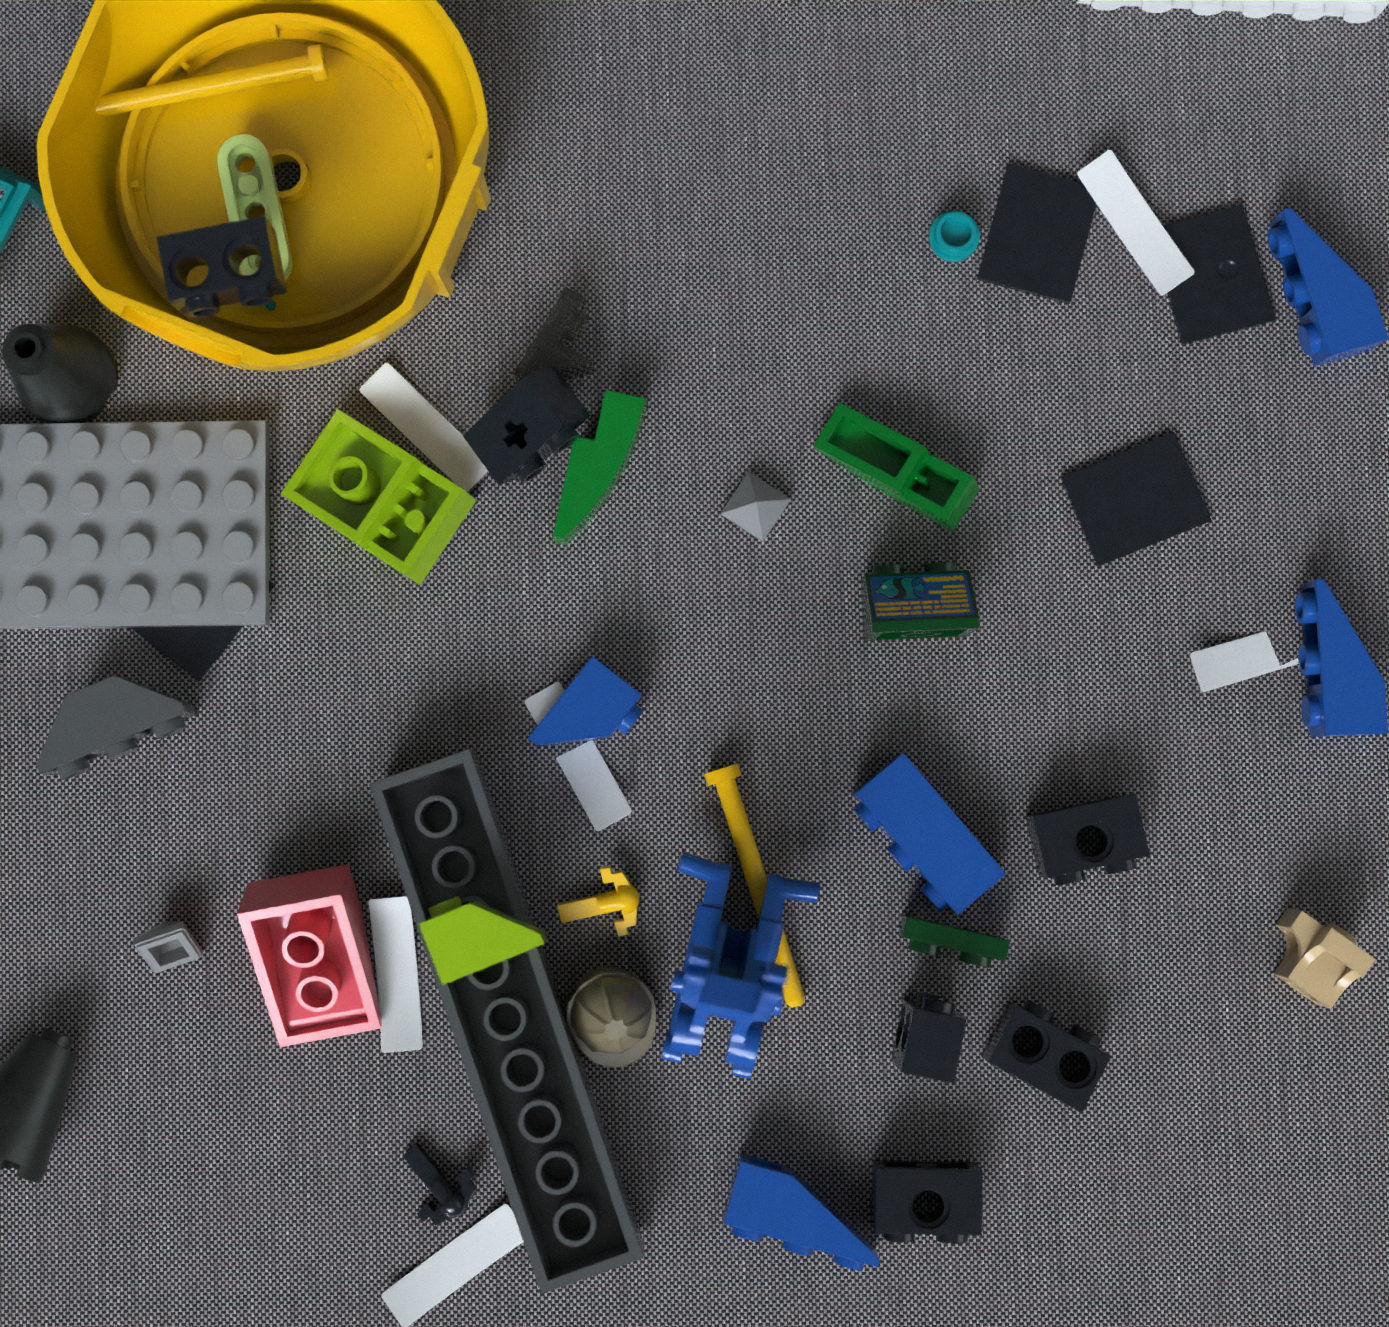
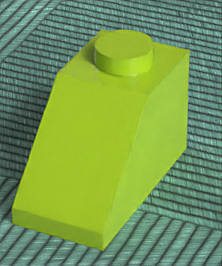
(474, 938)

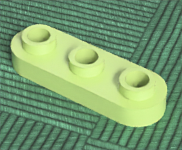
(252, 190)

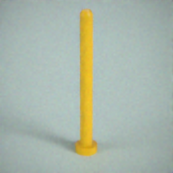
(217, 83)
(752, 865)

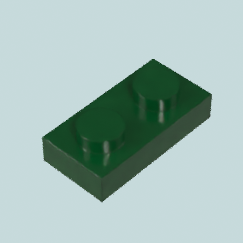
(975, 946)

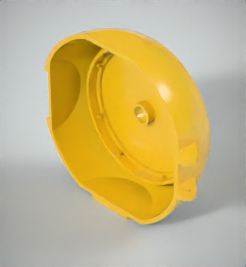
(382, 149)

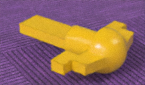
(623, 898)

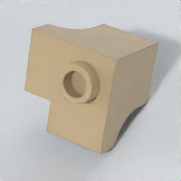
(1319, 958)

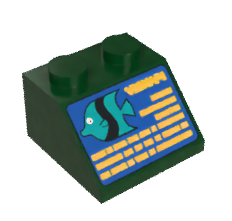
(918, 603)

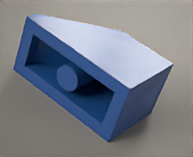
(590, 708)

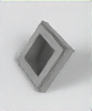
(755, 506)
(167, 946)

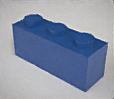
(926, 835)

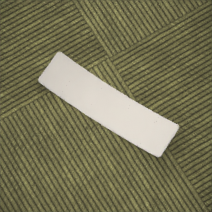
(1135, 223)
(423, 426)
(1235, 661)
(584, 769)
(396, 974)
(453, 1266)

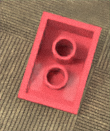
(311, 954)

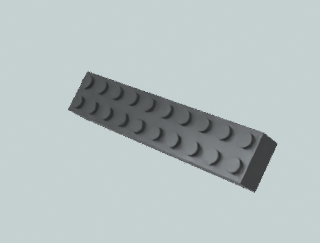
(512, 1030)

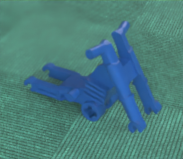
(729, 969)

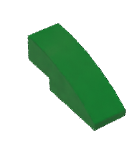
(598, 463)
(897, 467)

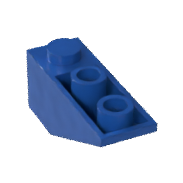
(1330, 298)
(1342, 680)
(781, 1205)

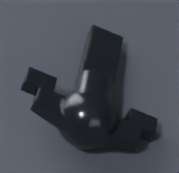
(452, 1201)

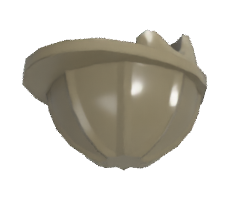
(612, 1016)

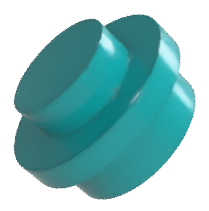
(954, 236)

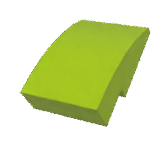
(379, 496)

